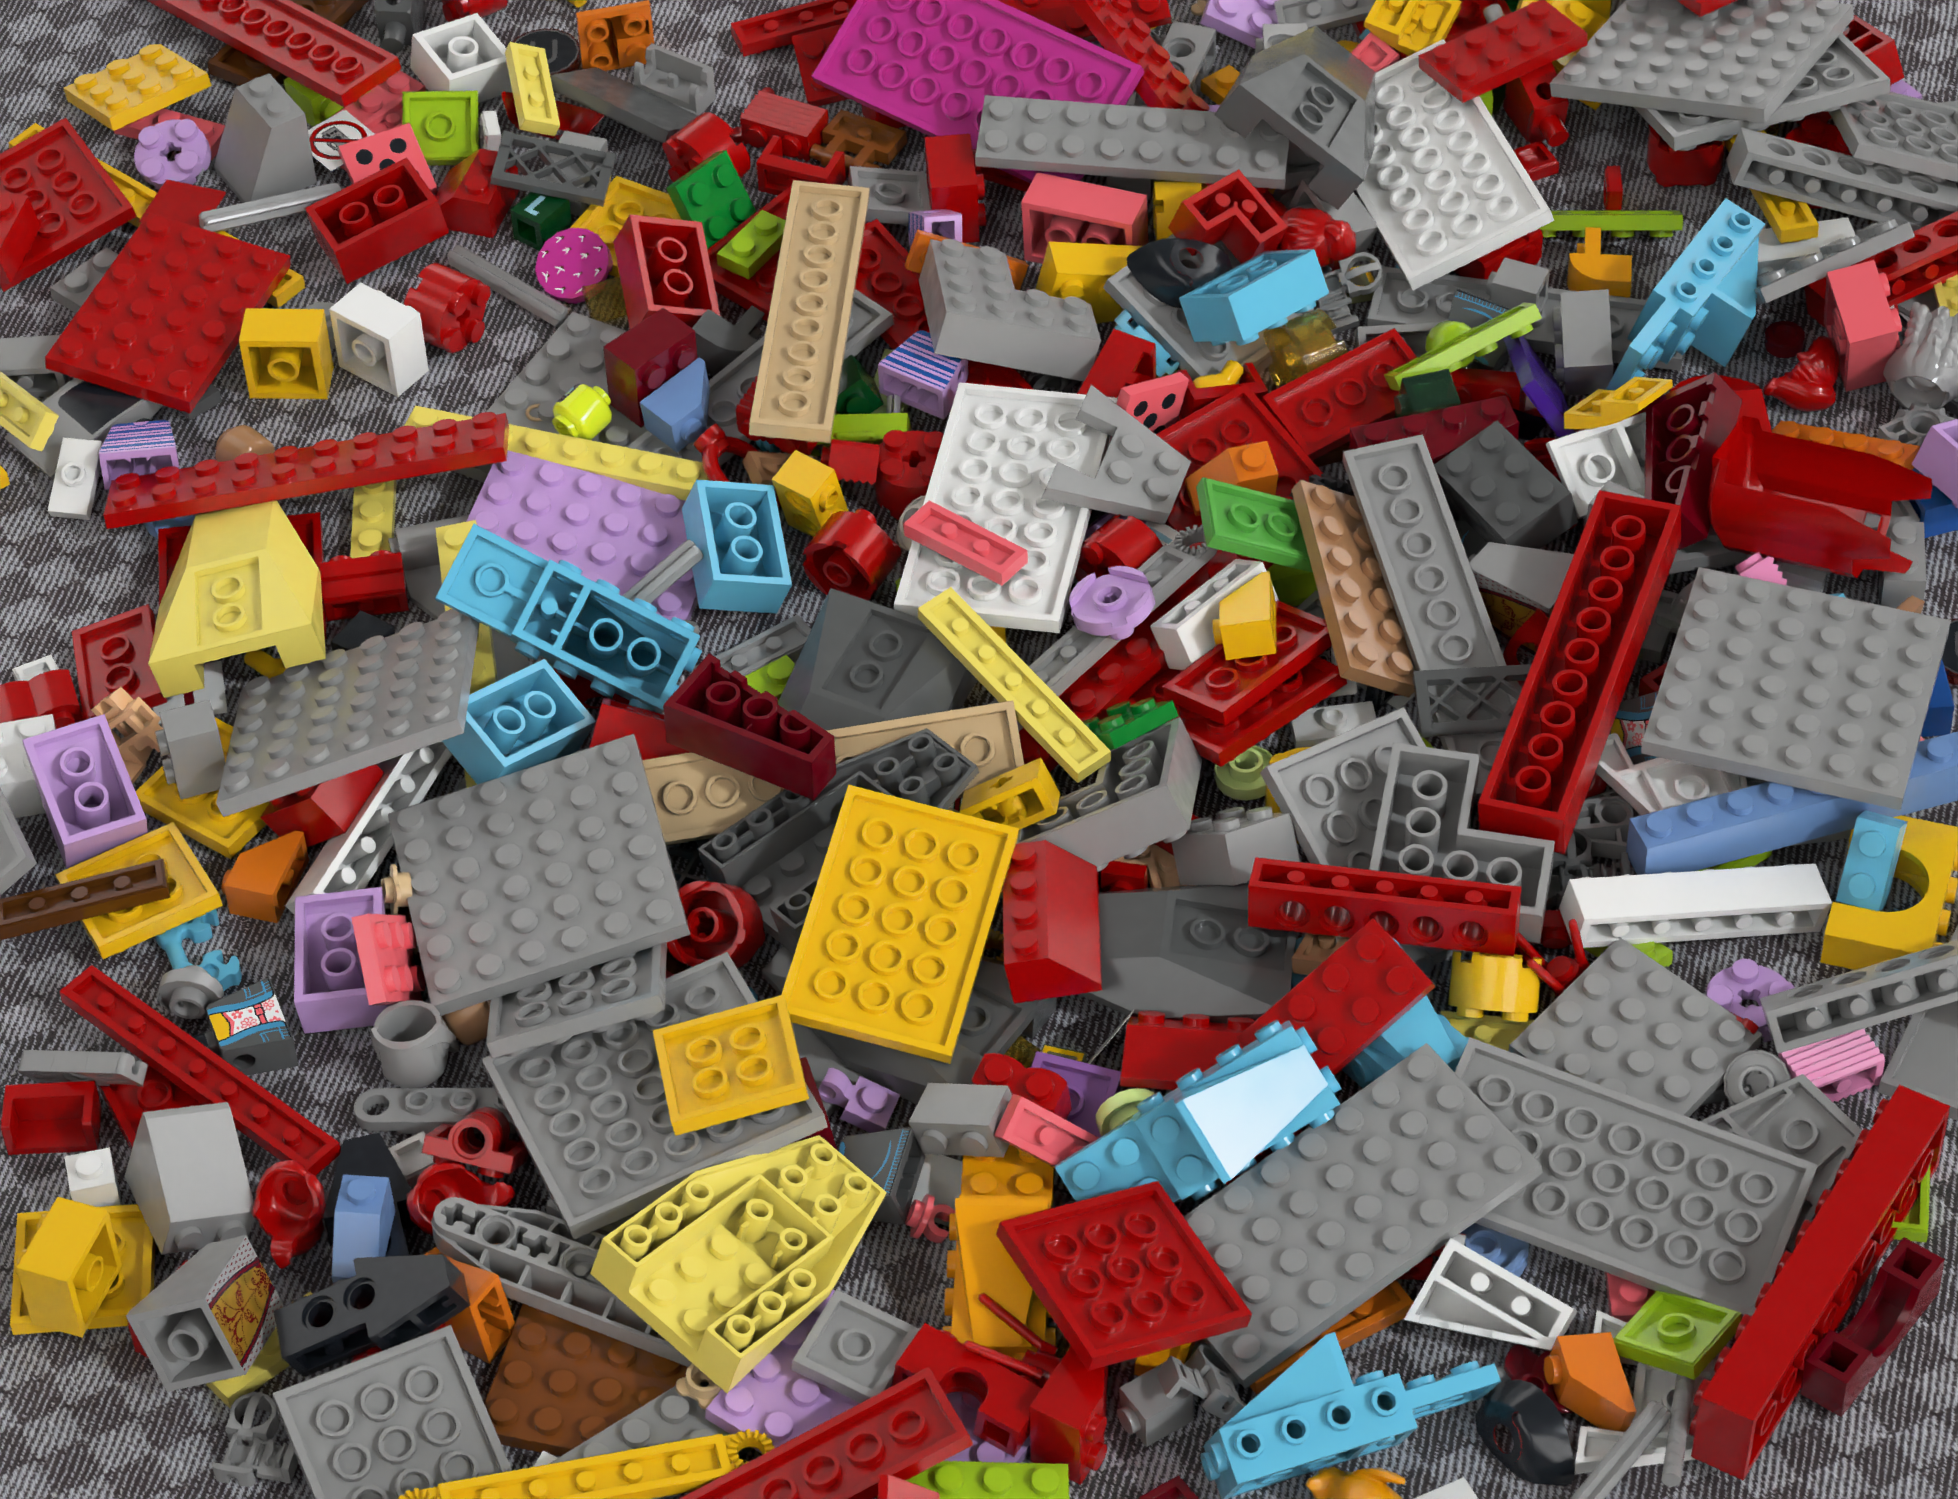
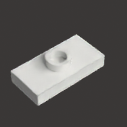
(75, 479)
(1330, 721)

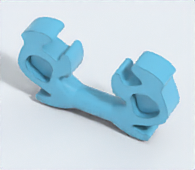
(200, 931)

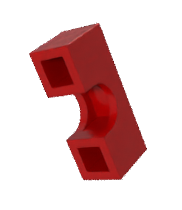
(1002, 1393)

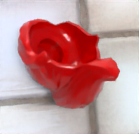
(1319, 231)
(1811, 381)
(450, 1181)
(290, 1210)

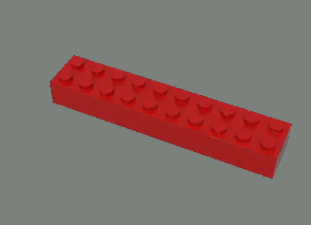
(1581, 669)
(1816, 1282)

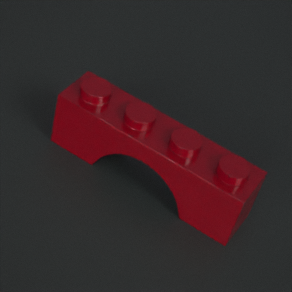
(1850, 1359)

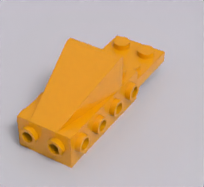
(991, 1193)

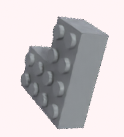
(984, 319)
(1135, 802)
(1428, 831)

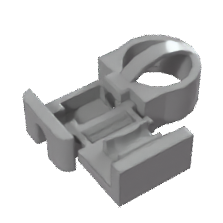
(1336, 302)
(1206, 1378)
(262, 1453)

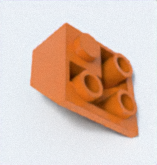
(615, 35)

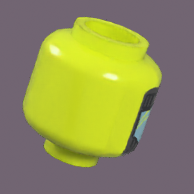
(582, 412)

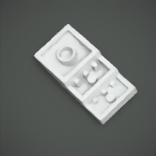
(1599, 455)

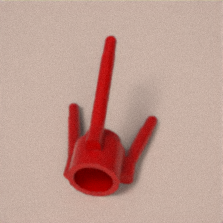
(1560, 970)
(1035, 1365)

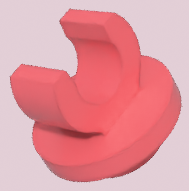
(922, 1216)

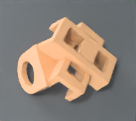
(137, 725)

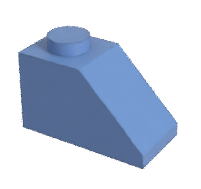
(679, 407)
(361, 1222)

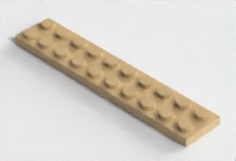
(810, 312)
(705, 798)

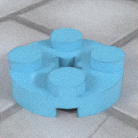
(1162, 364)

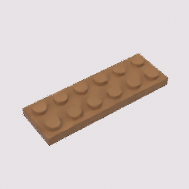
(1353, 591)

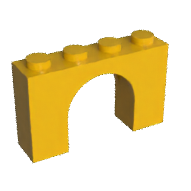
(1867, 937)

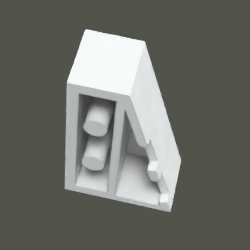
(1488, 1301)

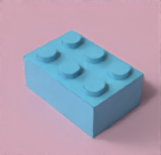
(1254, 297)
(741, 546)
(520, 724)

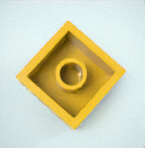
(286, 353)
(68, 1266)

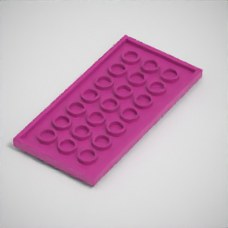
(941, 57)

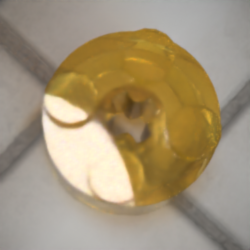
(1302, 346)

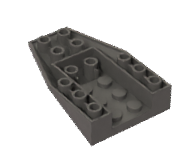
(1317, 100)
(872, 667)
(784, 842)
(1190, 953)
(988, 1027)

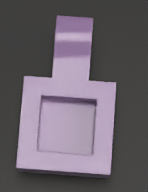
(864, 1103)

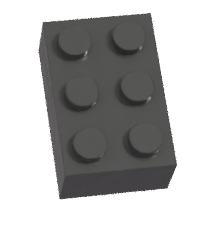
(1505, 491)

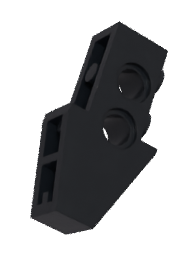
(371, 1157)
(379, 1306)

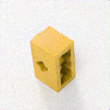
(1014, 797)

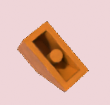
(1242, 466)
(266, 877)
(1591, 1380)

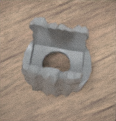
(1927, 361)

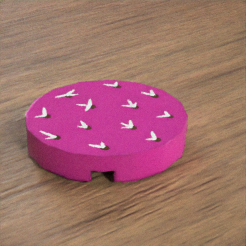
(571, 262)

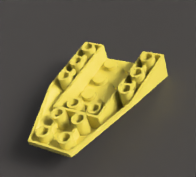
(234, 591)
(741, 1253)

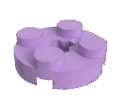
(165, 137)
(1112, 602)
(1744, 982)

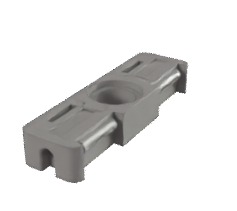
(74, 1066)

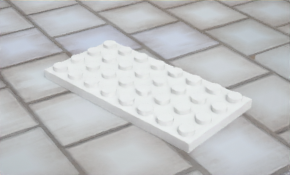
(1442, 177)
(994, 473)

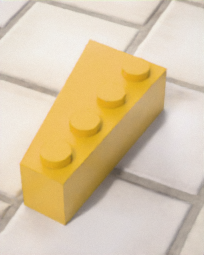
(1082, 272)

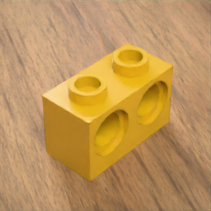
(808, 492)

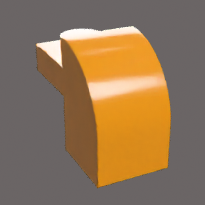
(1598, 271)

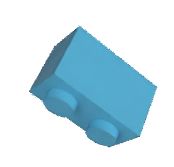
(1871, 860)

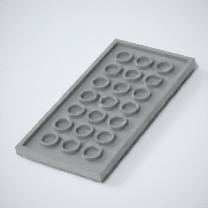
(1639, 1184)
(1355, 1206)

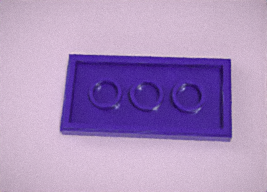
(1538, 384)

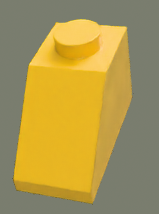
(1248, 620)

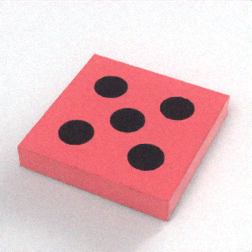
(383, 149)
(1155, 401)

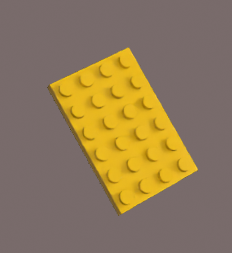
(898, 923)

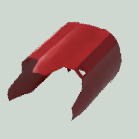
(1807, 501)

